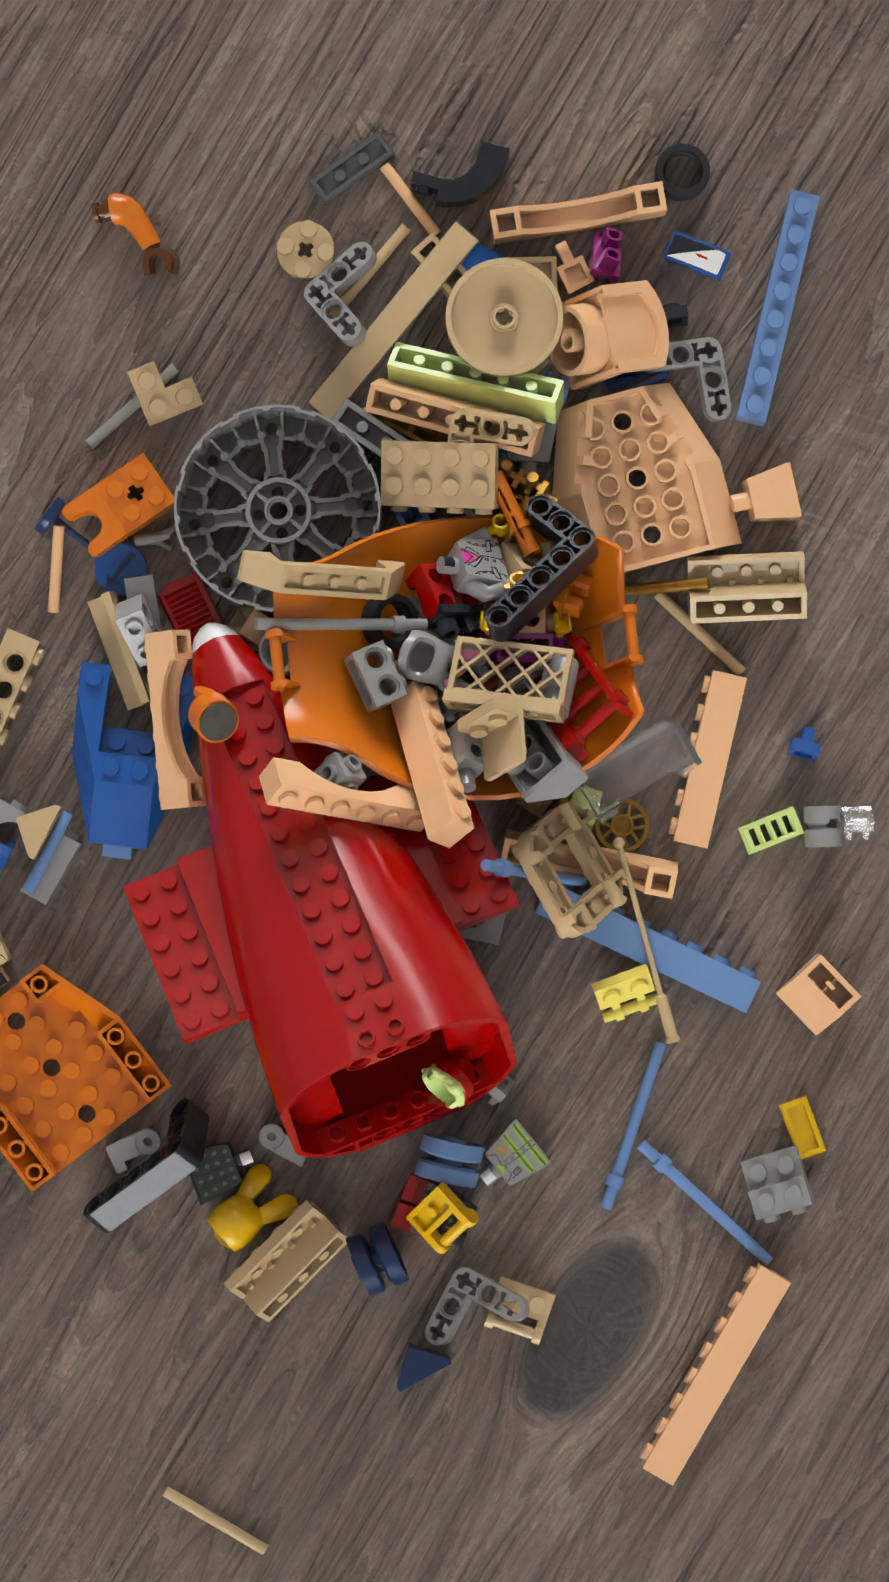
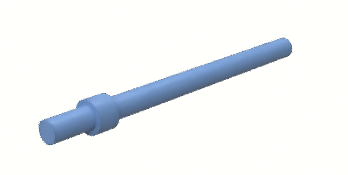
(505, 868)
(663, 1165)
(615, 1179)

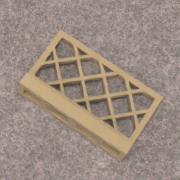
(533, 707)

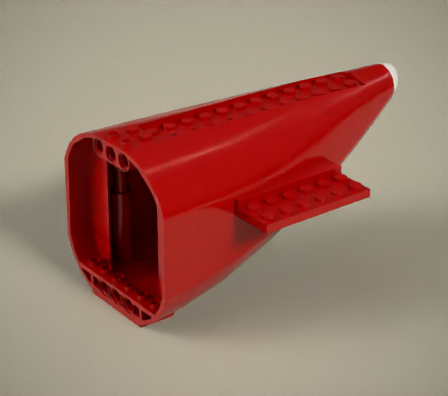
(323, 935)

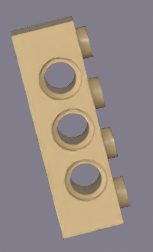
(31, 652)

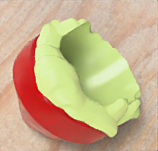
(450, 1080)

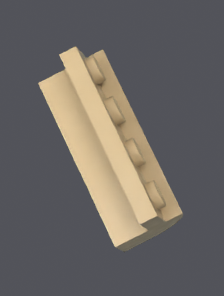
(748, 587)
(287, 1260)

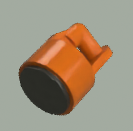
(212, 715)

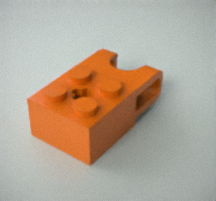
(117, 513)

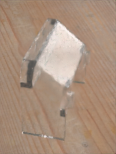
(636, 765)

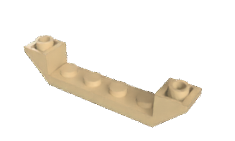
(320, 579)

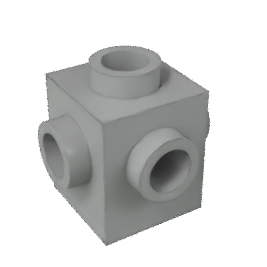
(342, 770)

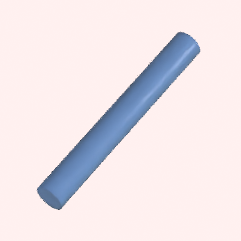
(47, 852)

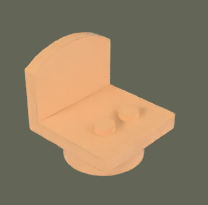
(611, 333)

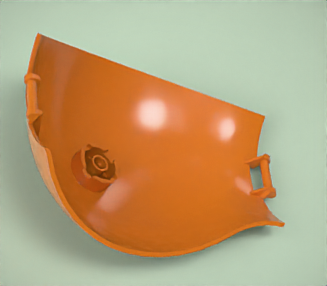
(325, 704)

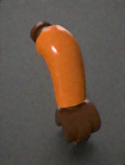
(127, 212)

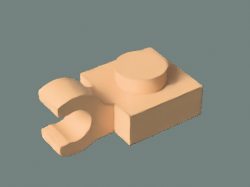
(573, 272)

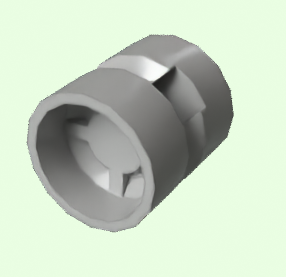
(822, 826)

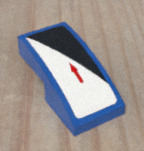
(697, 255)

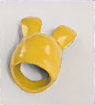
(239, 1219)

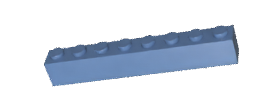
(777, 308)
(673, 958)

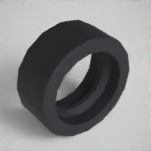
(704, 171)
(374, 609)

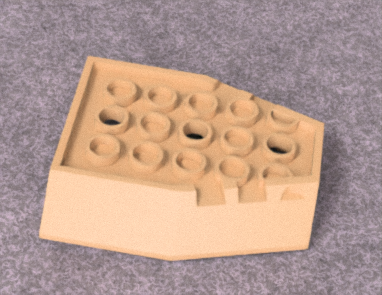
(683, 476)

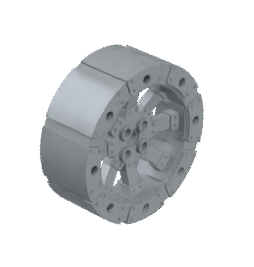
(247, 431)

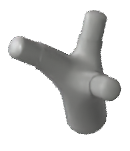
(155, 538)

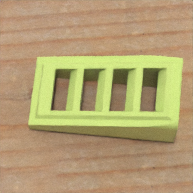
(794, 822)

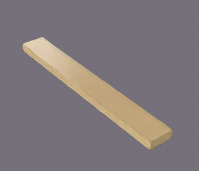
(394, 320)

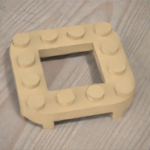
(539, 840)

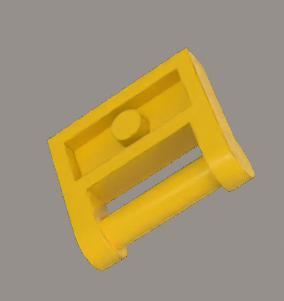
(434, 1211)

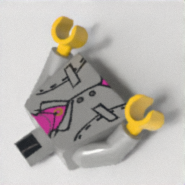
(478, 564)

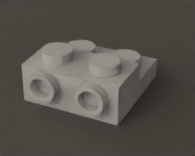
(777, 1184)

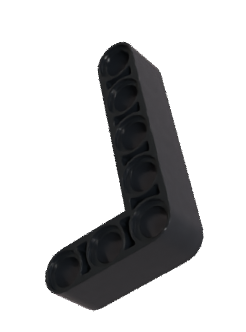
(547, 570)
(157, 1172)

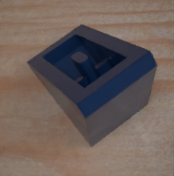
(419, 1364)

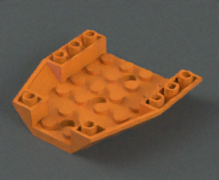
(98, 1068)

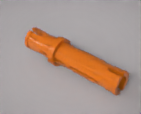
(518, 523)

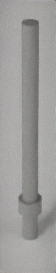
(395, 624)

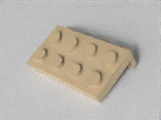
(439, 476)

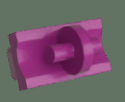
(606, 254)

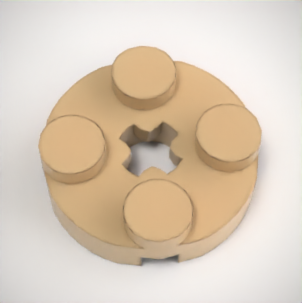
(289, 247)

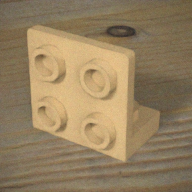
(502, 735)

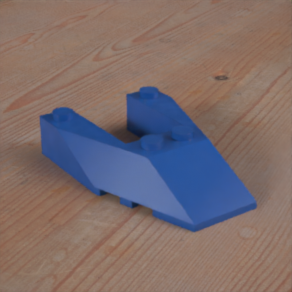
(118, 765)

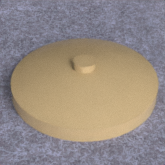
(504, 317)

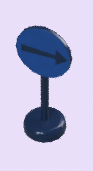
(110, 568)

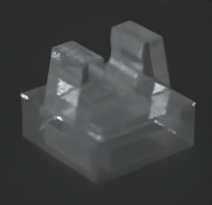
(857, 819)

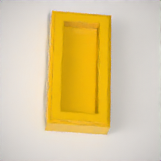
(802, 1127)

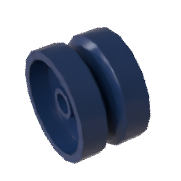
(374, 1260)

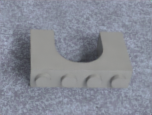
(60, 861)

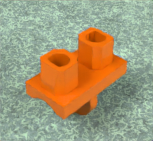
(567, 603)

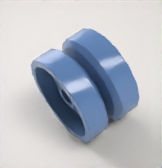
(449, 1160)

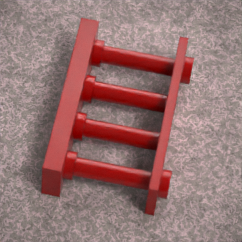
(574, 739)

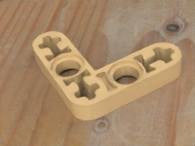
(469, 434)

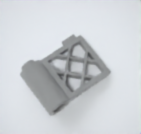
(552, 689)

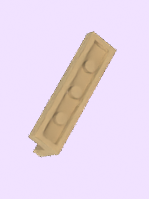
(129, 676)

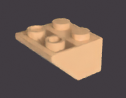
(818, 994)

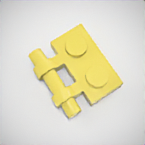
(624, 987)

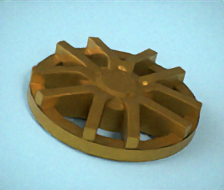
(623, 825)

